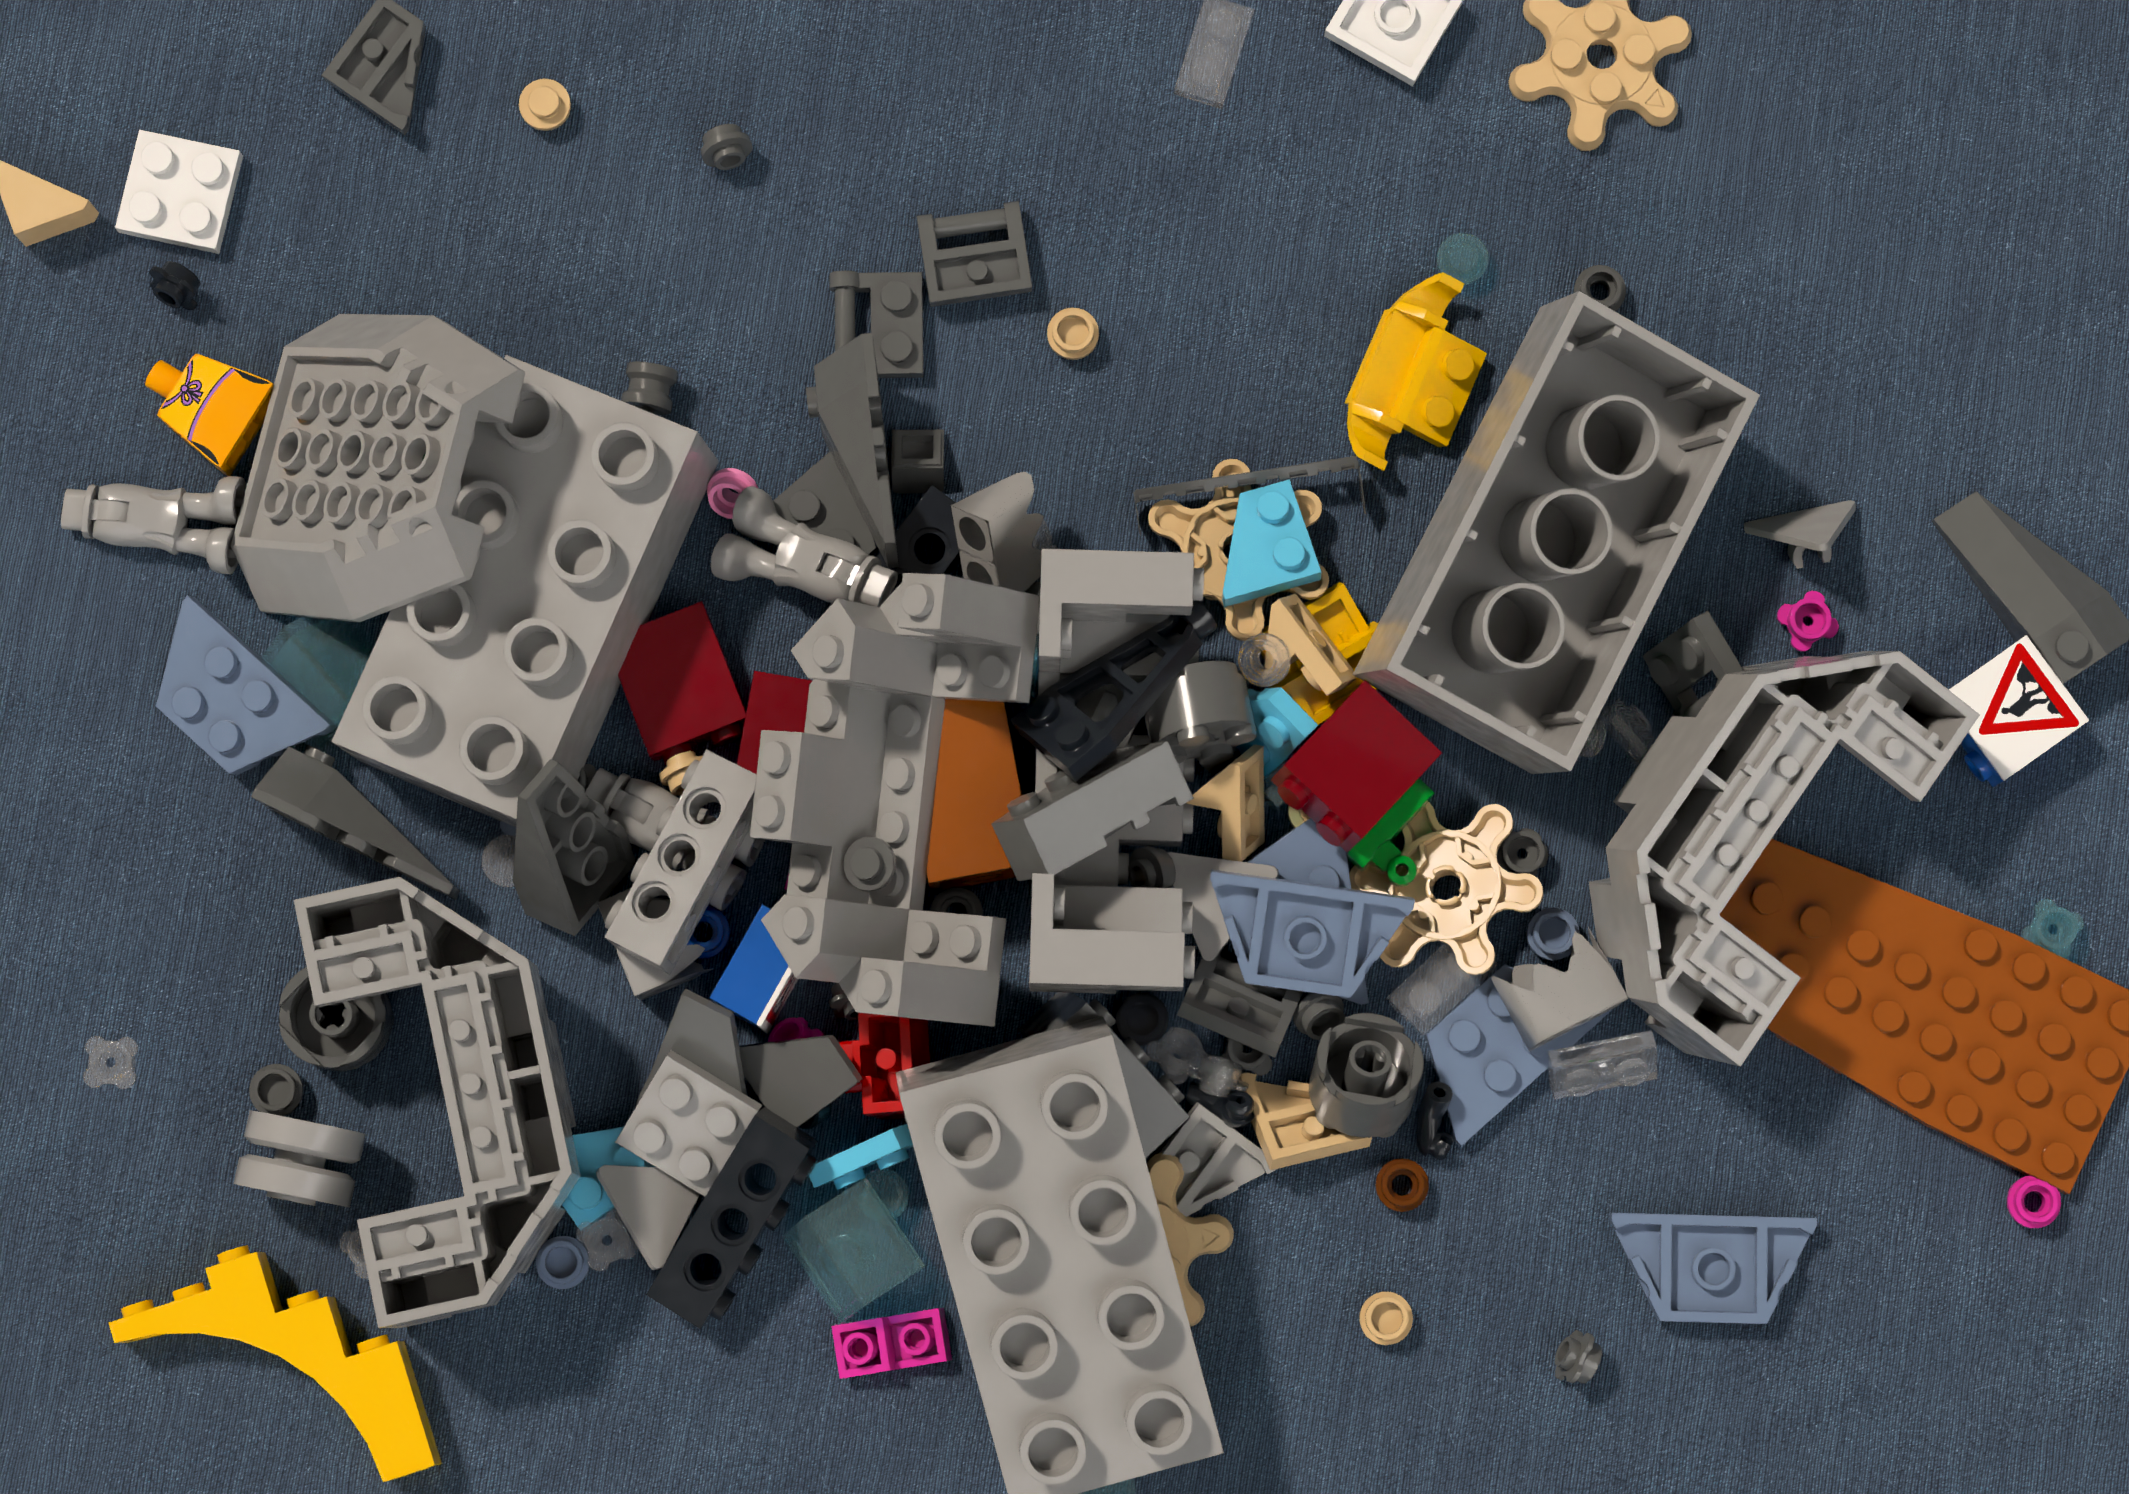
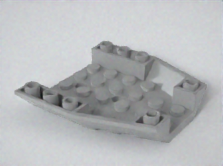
(373, 529)

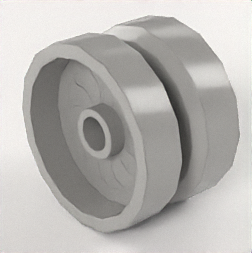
(299, 1159)

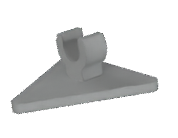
(1803, 529)
(1207, 919)
(650, 1206)

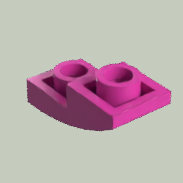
(891, 1343)

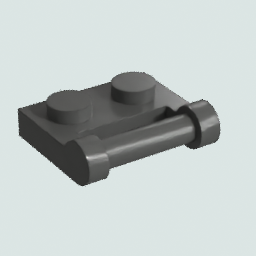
(976, 269)
(894, 318)
(1687, 659)
(1238, 1010)

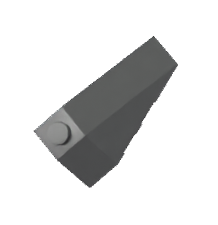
(2033, 587)
(326, 802)

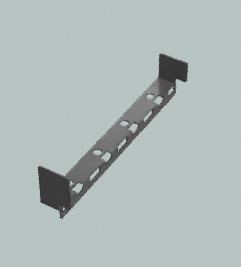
(1249, 478)

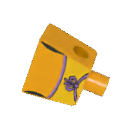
(212, 407)

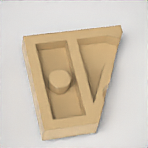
(1289, 1127)

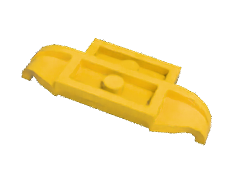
(1412, 373)
(1349, 633)

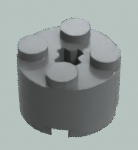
(1203, 713)
(333, 1047)
(1365, 1076)

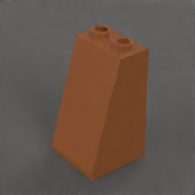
(971, 792)

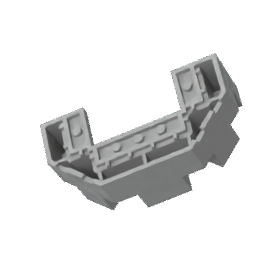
(873, 773)
(1711, 805)
(1082, 924)
(498, 1083)

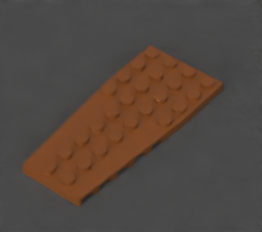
(1940, 1012)

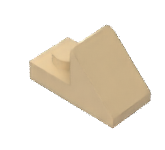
(1322, 661)
(1241, 799)

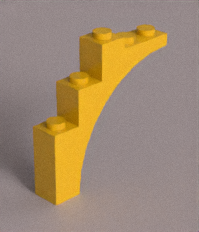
(244, 1305)

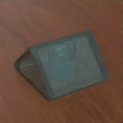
(321, 662)
(853, 1250)

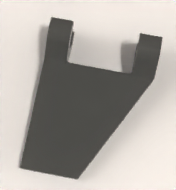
(704, 1036)
(798, 1075)

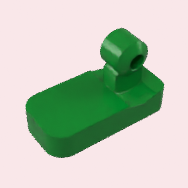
(1377, 844)

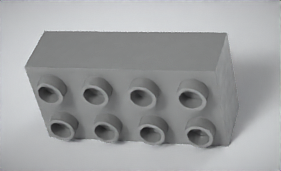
(1556, 534)
(526, 656)
(1059, 1261)

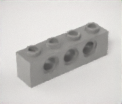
(690, 891)

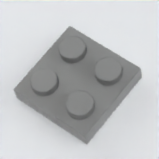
(688, 1123)

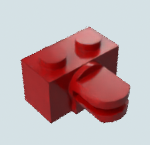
(883, 1049)

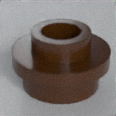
(1414, 1173)

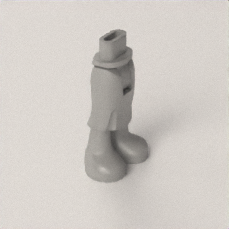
(159, 518)
(804, 558)
(638, 809)

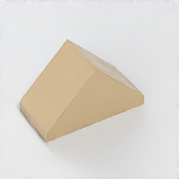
(39, 207)

